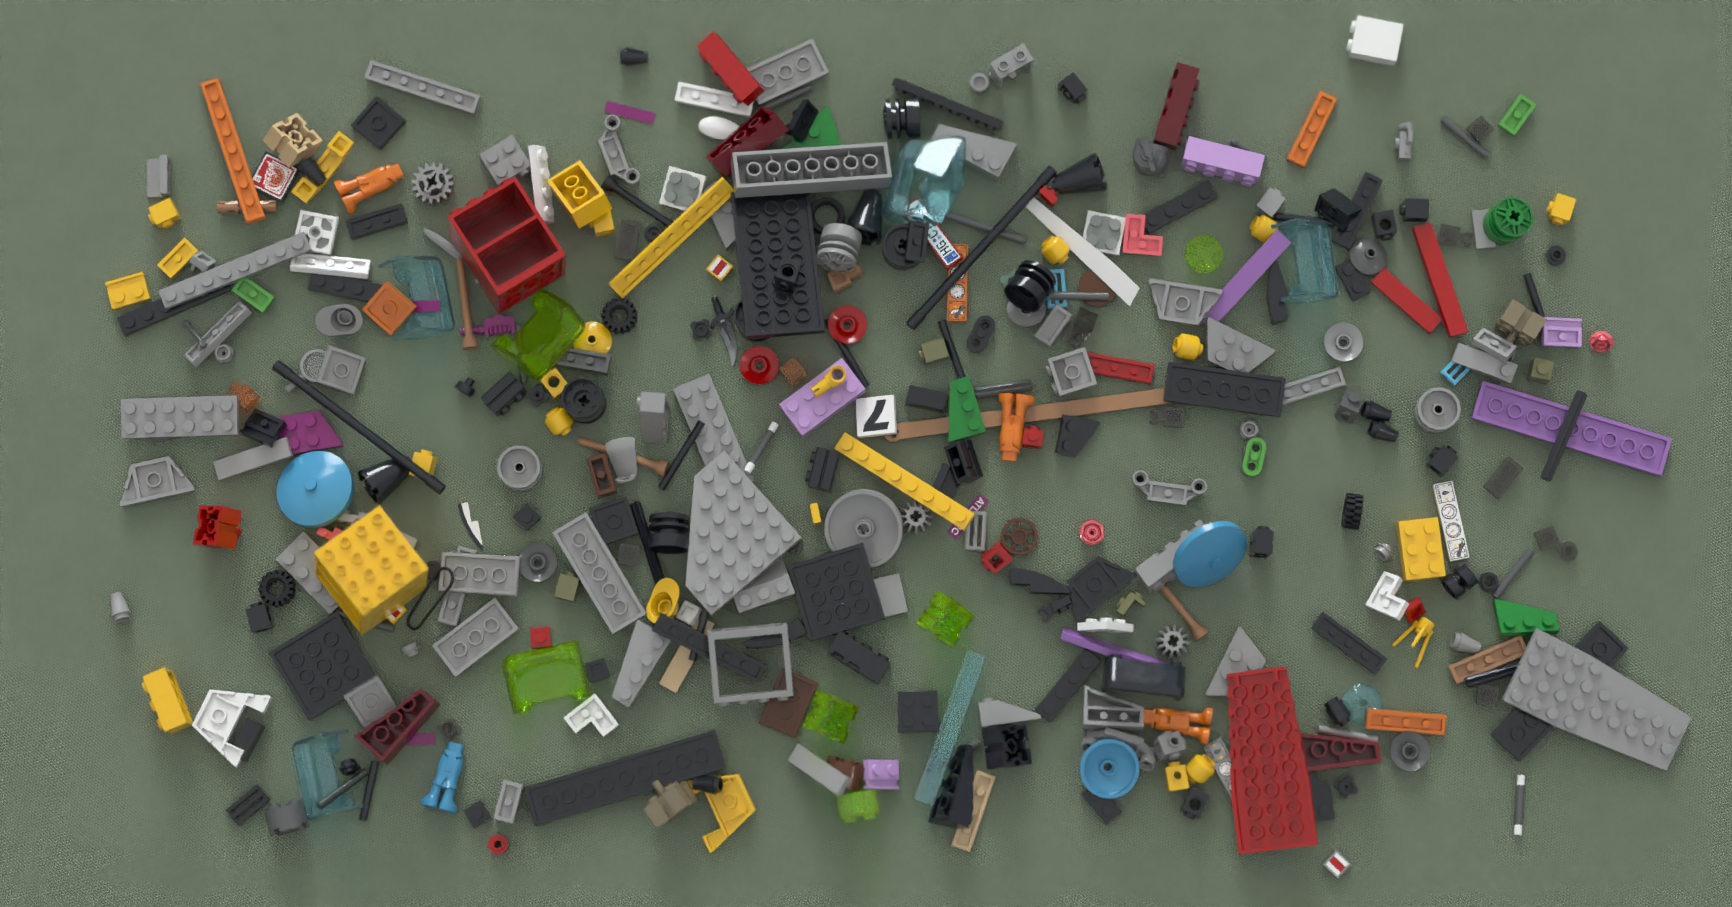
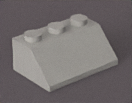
(766, 589)

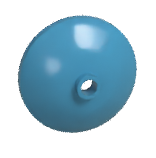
(1117, 779)

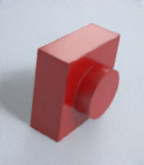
(1048, 196)
(1414, 610)
(540, 637)

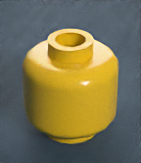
(1261, 228)
(1055, 250)
(1187, 346)
(558, 421)
(1200, 768)

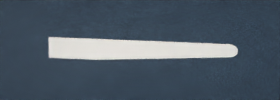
(1092, 257)

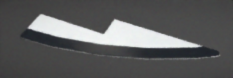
(472, 527)

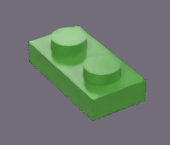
(1517, 115)
(253, 294)

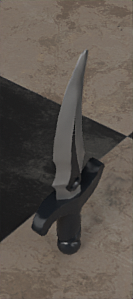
(725, 328)

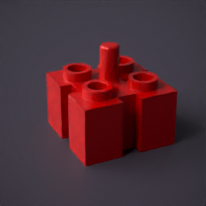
(217, 527)

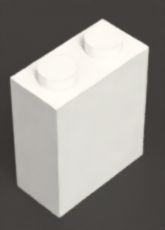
(1374, 40)

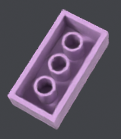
(1222, 161)
(809, 412)

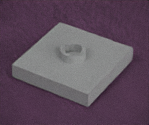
(340, 370)
(370, 700)

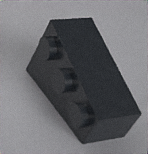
(859, 657)

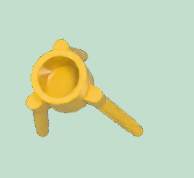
(1423, 628)

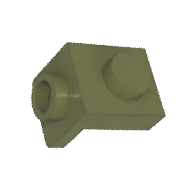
(1124, 604)

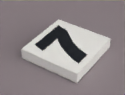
(876, 416)

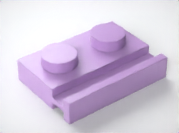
(1562, 332)
(881, 774)

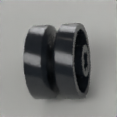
(893, 255)

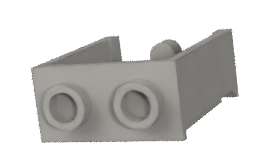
(1009, 63)

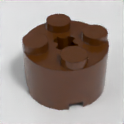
(847, 767)

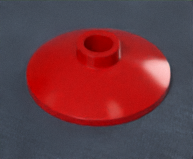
(850, 315)
(757, 355)

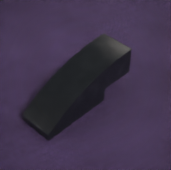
(1275, 291)
(1037, 582)
(795, 631)

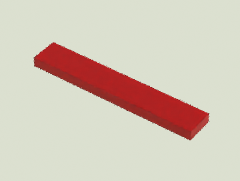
(1439, 280)

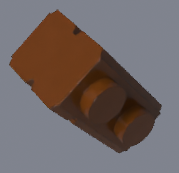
(601, 475)

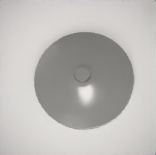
(867, 519)

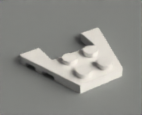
(220, 716)

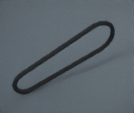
(438, 601)

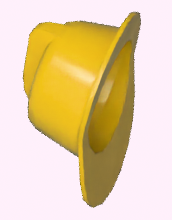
(663, 599)

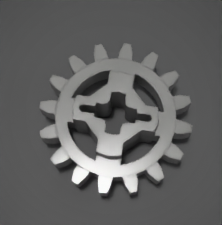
(429, 190)

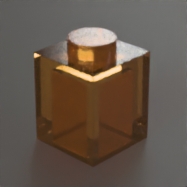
(792, 371)

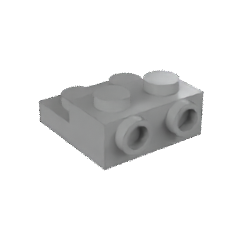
(506, 160)
(1071, 372)

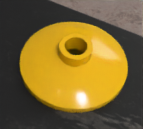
(600, 332)

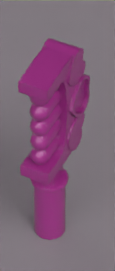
(495, 325)

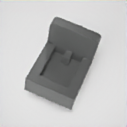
(1349, 406)

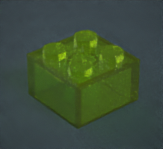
(858, 805)

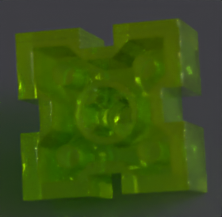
(945, 619)
(830, 716)

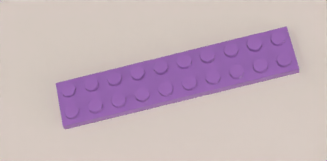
(1590, 435)

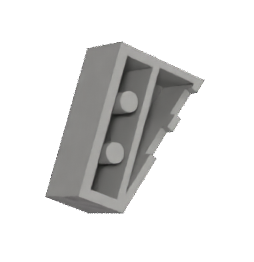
(1107, 711)

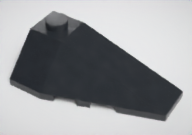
(955, 803)

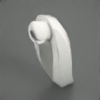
(717, 127)

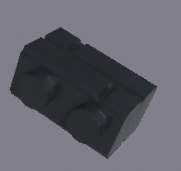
(504, 394)
(963, 461)
(823, 469)
(1261, 542)

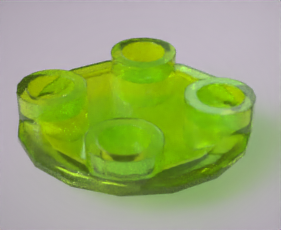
(1204, 254)

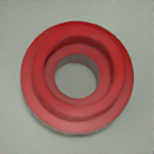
(493, 839)

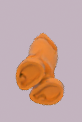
(369, 184)
(1012, 425)
(1174, 720)

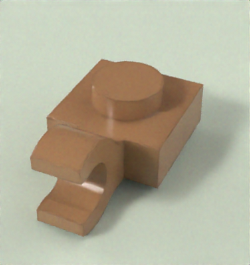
(843, 280)

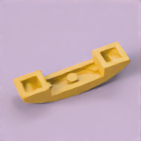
(329, 163)

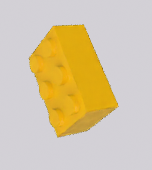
(579, 194)
(1420, 549)
(167, 701)

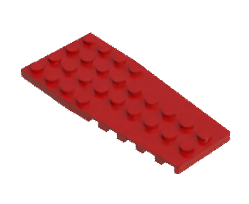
(1268, 764)

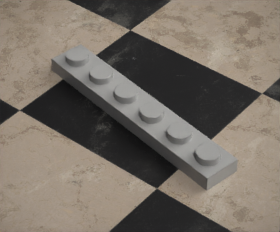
(422, 87)

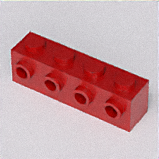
(730, 68)

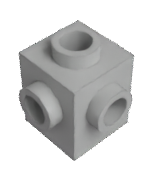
(1169, 745)

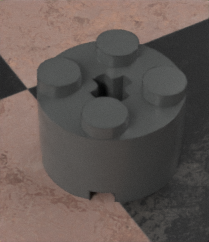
(286, 818)

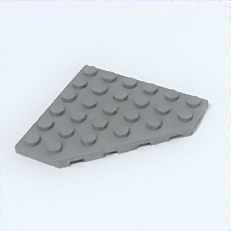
(731, 534)

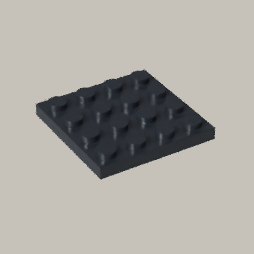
(836, 592)
(322, 665)

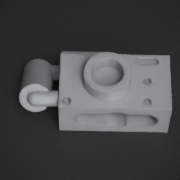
(1403, 142)

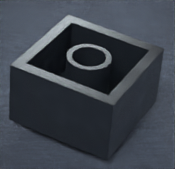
(917, 711)

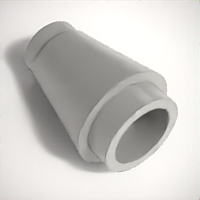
(119, 608)
(1464, 643)

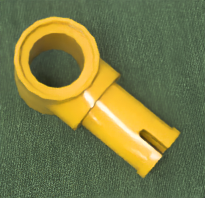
(828, 381)

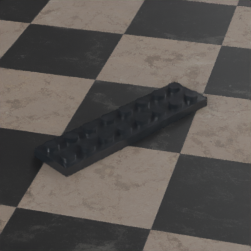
(1522, 731)

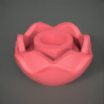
(1601, 341)
(1094, 526)

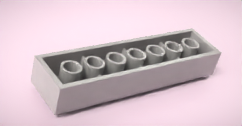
(811, 169)

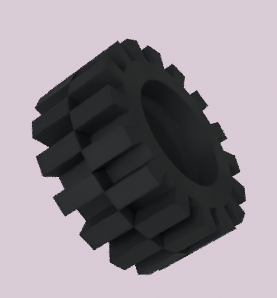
(616, 304)
(1352, 511)
(267, 580)

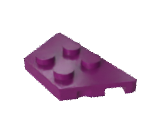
(309, 433)

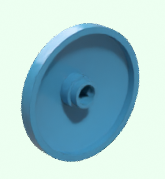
(315, 489)
(1209, 554)

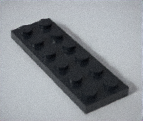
(1224, 389)

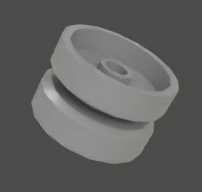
(1425, 410)
(523, 479)

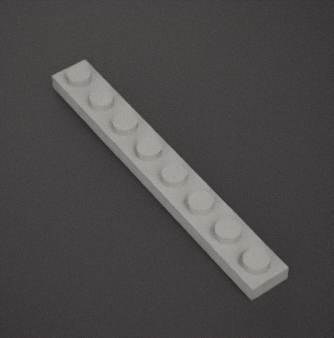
(235, 270)

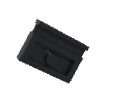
(263, 427)

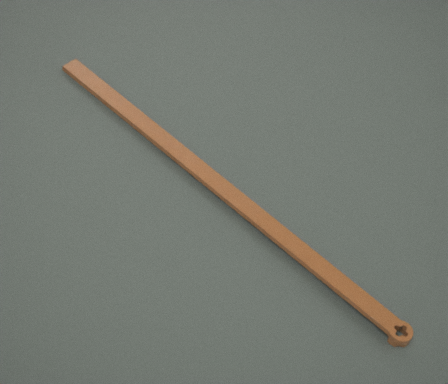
(1039, 412)

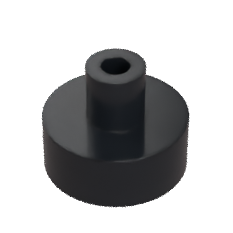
(466, 387)

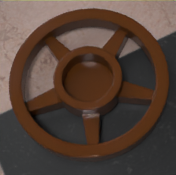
(1019, 536)

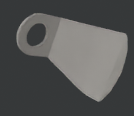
(623, 458)

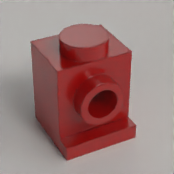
(1032, 437)
(1003, 559)

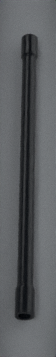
(920, 314)
(288, 374)

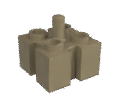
(1519, 323)
(669, 802)

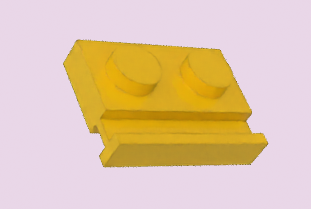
(128, 291)

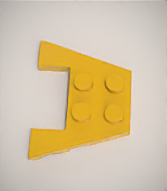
(730, 807)

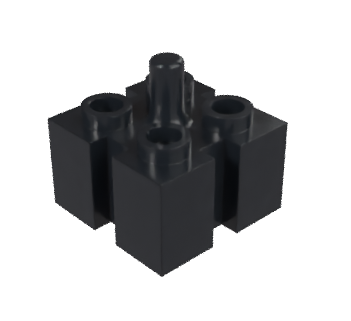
(1006, 747)

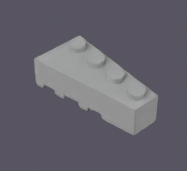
(983, 152)
(654, 415)
(1159, 568)
(640, 662)

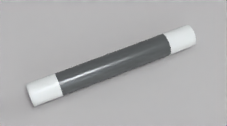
(761, 447)
(1519, 804)

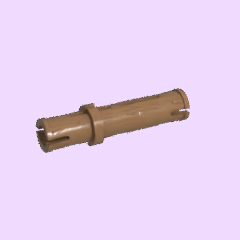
(235, 207)

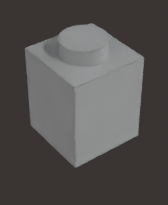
(1270, 202)

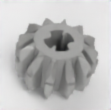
(921, 521)
(1178, 645)

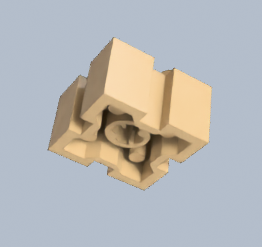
(292, 140)

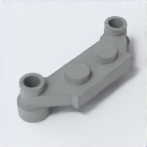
(614, 154)
(1168, 492)
(1137, 743)

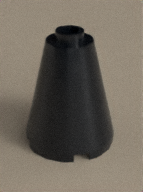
(1081, 177)
(868, 217)
(382, 479)

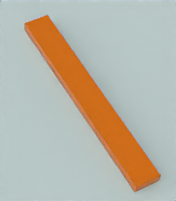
(232, 151)

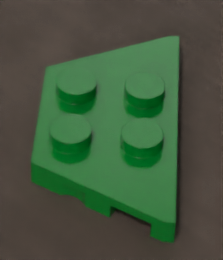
(820, 133)

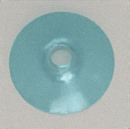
(1352, 701)

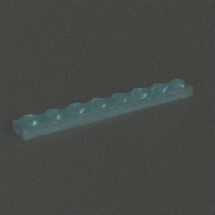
(950, 728)

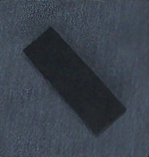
(376, 221)

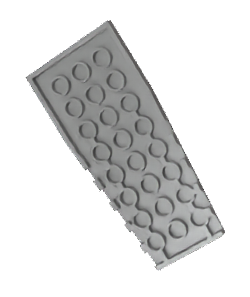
(1594, 702)

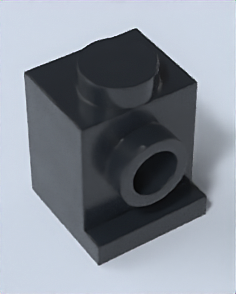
(1073, 88)

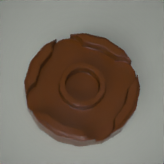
(1092, 283)

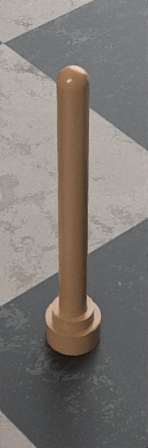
(469, 341)
(659, 467)
(1197, 629)

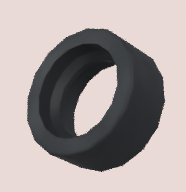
(826, 201)

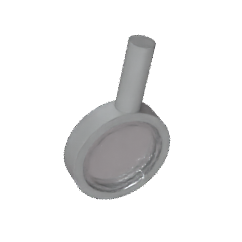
(309, 367)

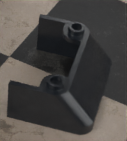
(1144, 677)

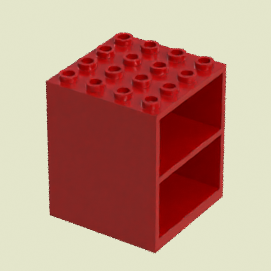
(506, 244)

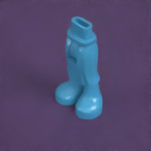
(446, 777)

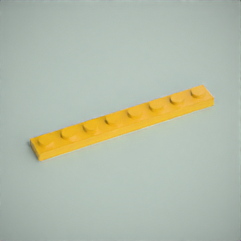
(671, 237)
(904, 481)

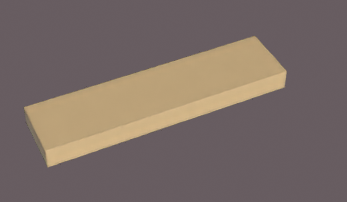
(680, 664)
(982, 787)

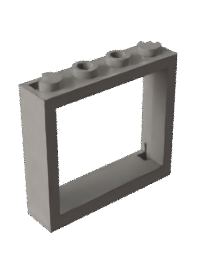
(747, 631)

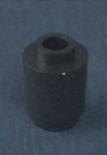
(1337, 711)

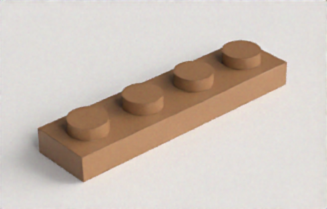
(1487, 659)

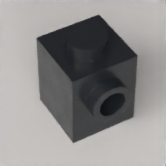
(1442, 459)

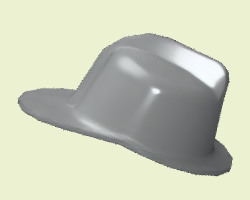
(339, 320)

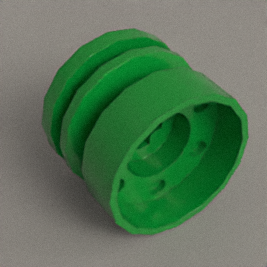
(1500, 227)

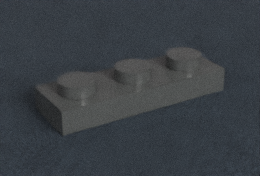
(585, 361)

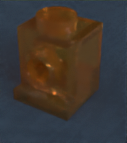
(246, 399)

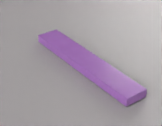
(1249, 275)
(1103, 647)

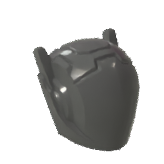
(1150, 158)

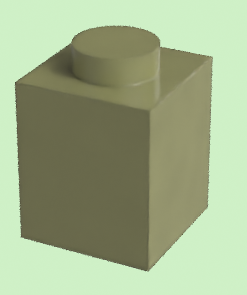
(933, 352)
(1540, 370)
(567, 587)

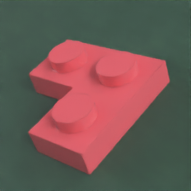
(1136, 241)

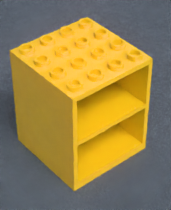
(370, 570)

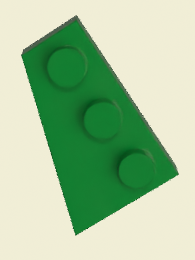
(964, 412)
(1523, 620)

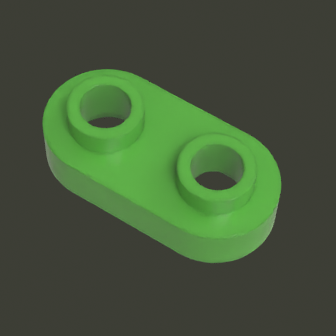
(1253, 457)

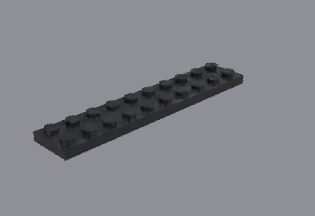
(624, 777)

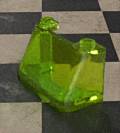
(543, 336)
(545, 675)

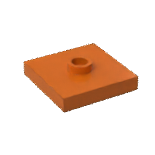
(389, 308)

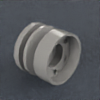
(839, 248)

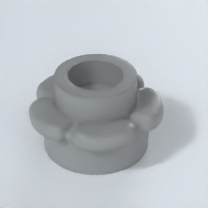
(223, 348)
(1251, 425)
(1383, 551)
(410, 649)

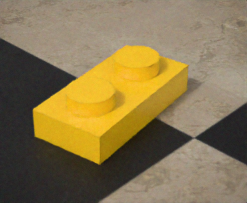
(177, 258)

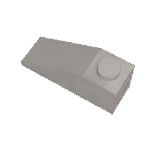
(1484, 363)
(1001, 713)

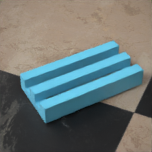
(1063, 288)
(1448, 377)

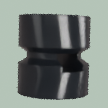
(1464, 576)

